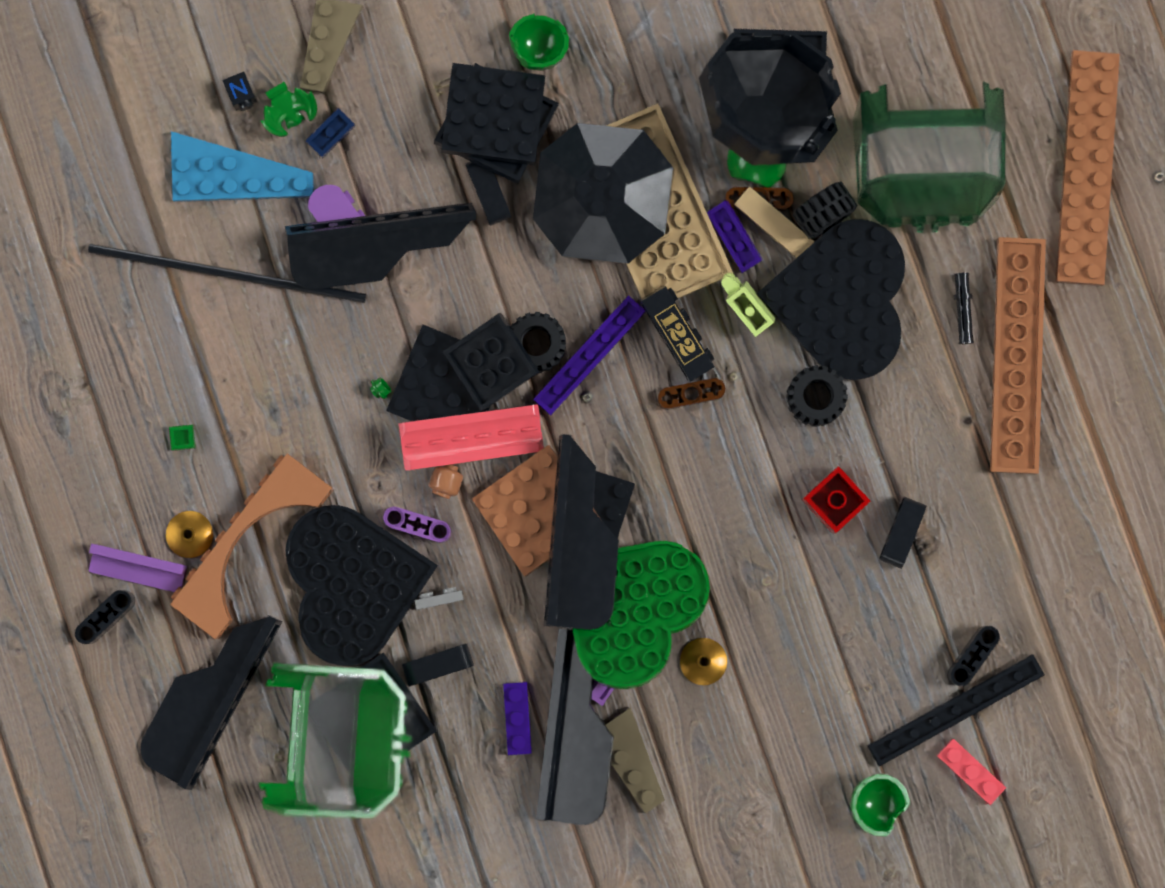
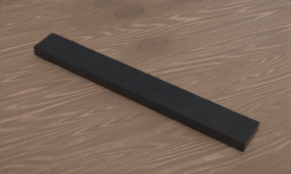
(955, 710)

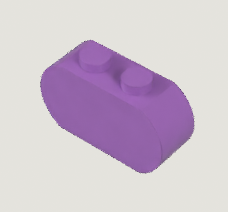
(332, 204)

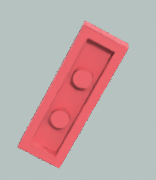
(971, 771)

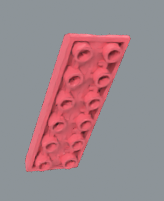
(471, 437)

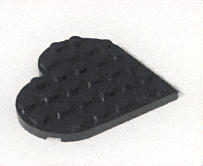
(840, 298)
(354, 583)

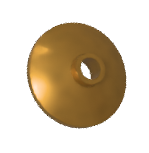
(201, 534)
(694, 652)

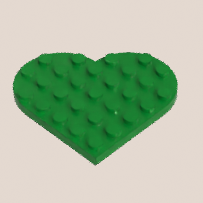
(656, 594)

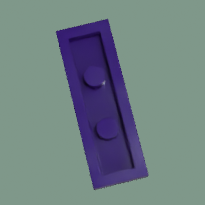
(734, 236)
(517, 718)

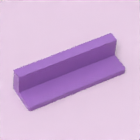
(136, 568)

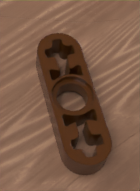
(777, 192)
(675, 402)

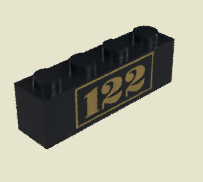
(676, 332)

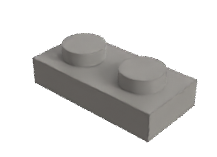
(429, 600)

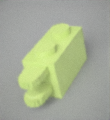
(747, 304)

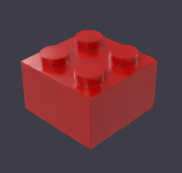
(836, 500)

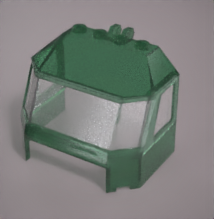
(929, 162)

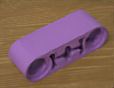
(414, 517)

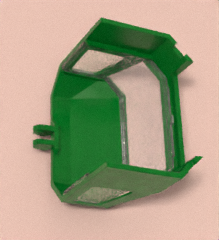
(340, 742)

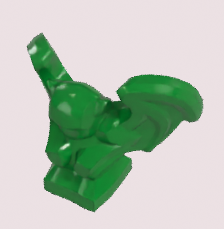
(287, 107)

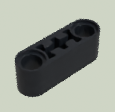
(488, 193)
(902, 532)
(96, 616)
(981, 654)
(437, 665)

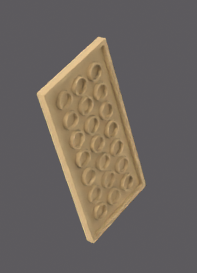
(690, 250)

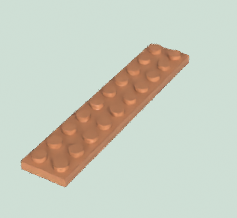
(1087, 168)
(1018, 355)

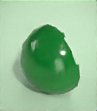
(539, 42)
(762, 175)
(878, 803)

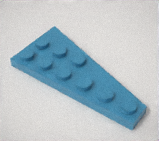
(220, 173)

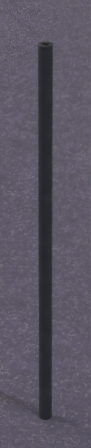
(223, 272)

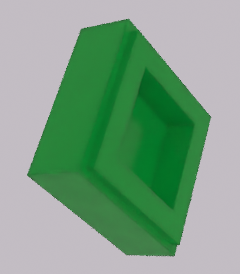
(182, 437)

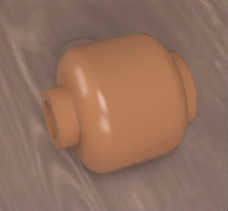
(446, 481)

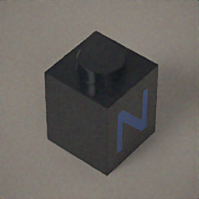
(240, 91)

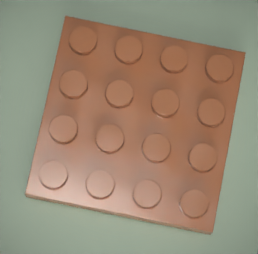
(522, 509)

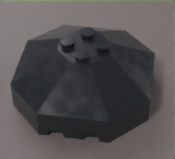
(770, 98)
(603, 193)

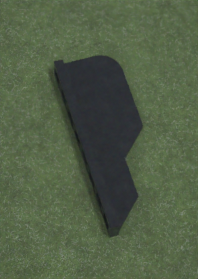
(368, 246)
(581, 547)
(203, 704)
(575, 745)

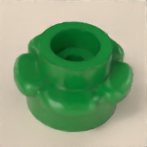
(380, 388)

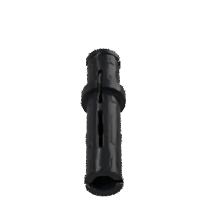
(963, 302)

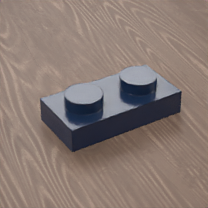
(330, 133)

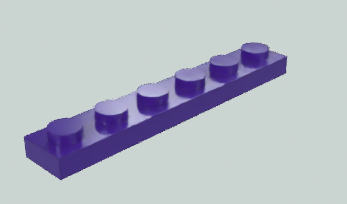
(589, 355)

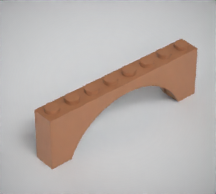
(204, 594)

